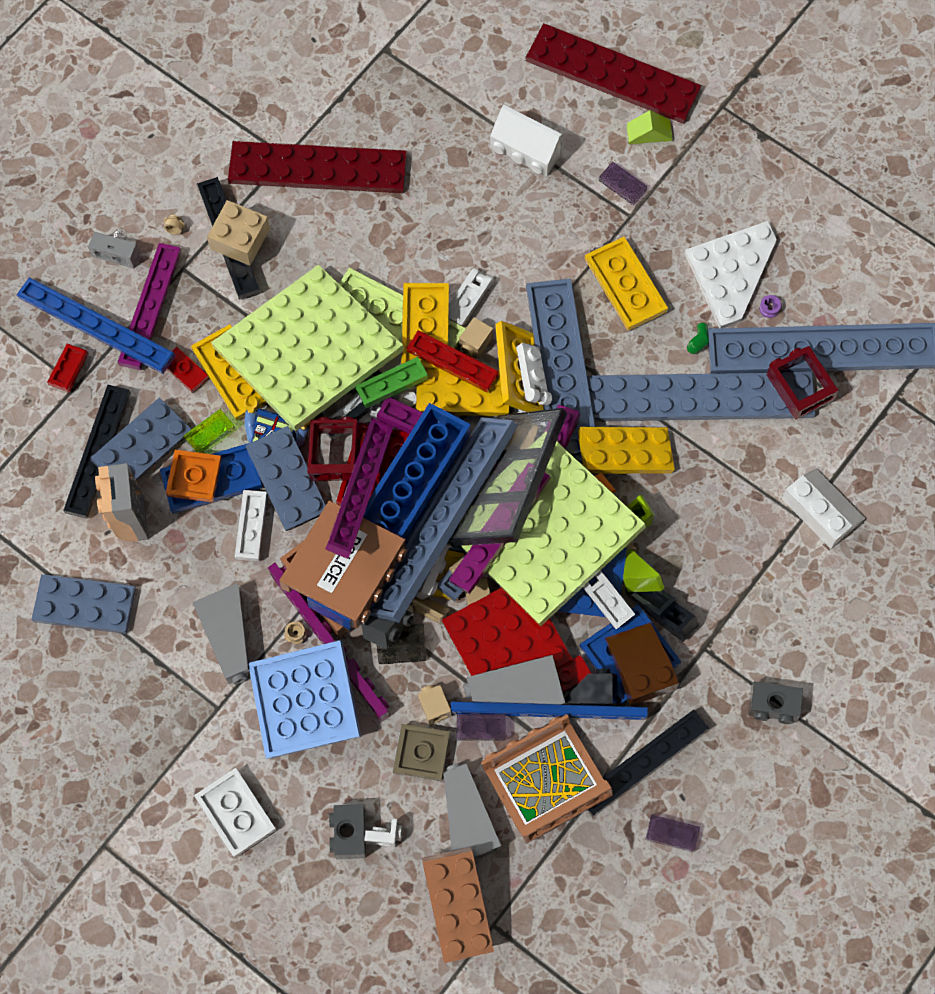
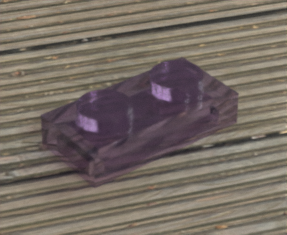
(622, 183)
(481, 727)
(672, 833)

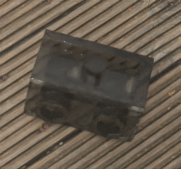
(408, 648)

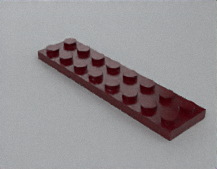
(613, 73)
(317, 167)

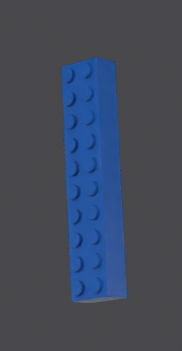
(411, 480)

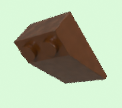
(642, 664)

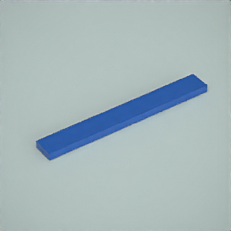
(96, 325)
(543, 710)

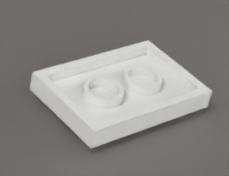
(235, 812)

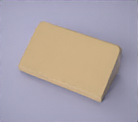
(430, 609)

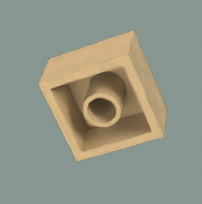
(238, 232)

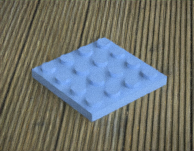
(304, 699)

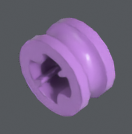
(776, 306)

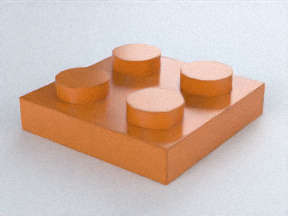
(193, 476)

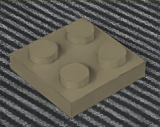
(421, 752)

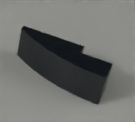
(666, 612)

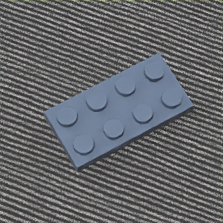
(144, 440)
(286, 478)
(83, 604)

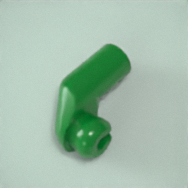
(699, 341)

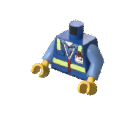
(263, 422)

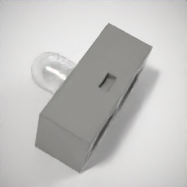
(114, 248)

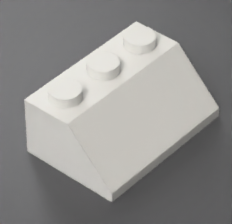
(525, 141)
(822, 507)

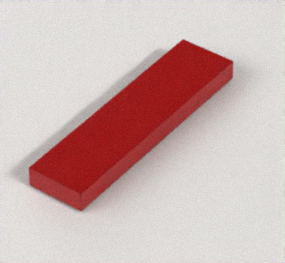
(452, 361)

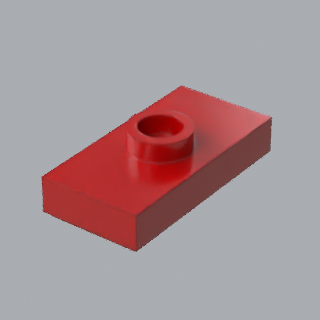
(67, 367)
(187, 371)
(572, 673)

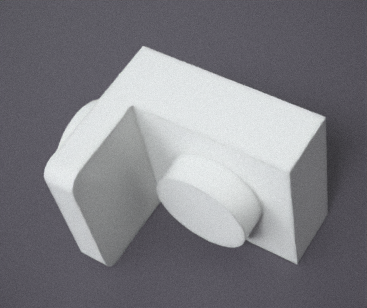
(380, 837)

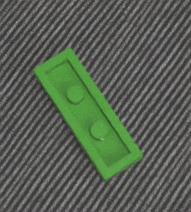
(391, 382)

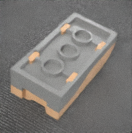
(122, 502)

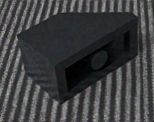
(595, 689)

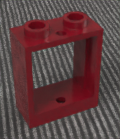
(812, 402)
(332, 472)

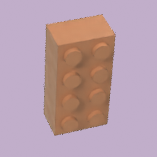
(457, 904)

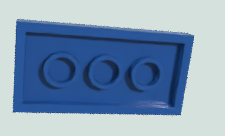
(235, 475)

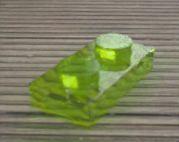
(209, 431)

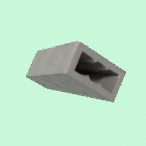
(225, 627)
(518, 684)
(467, 814)

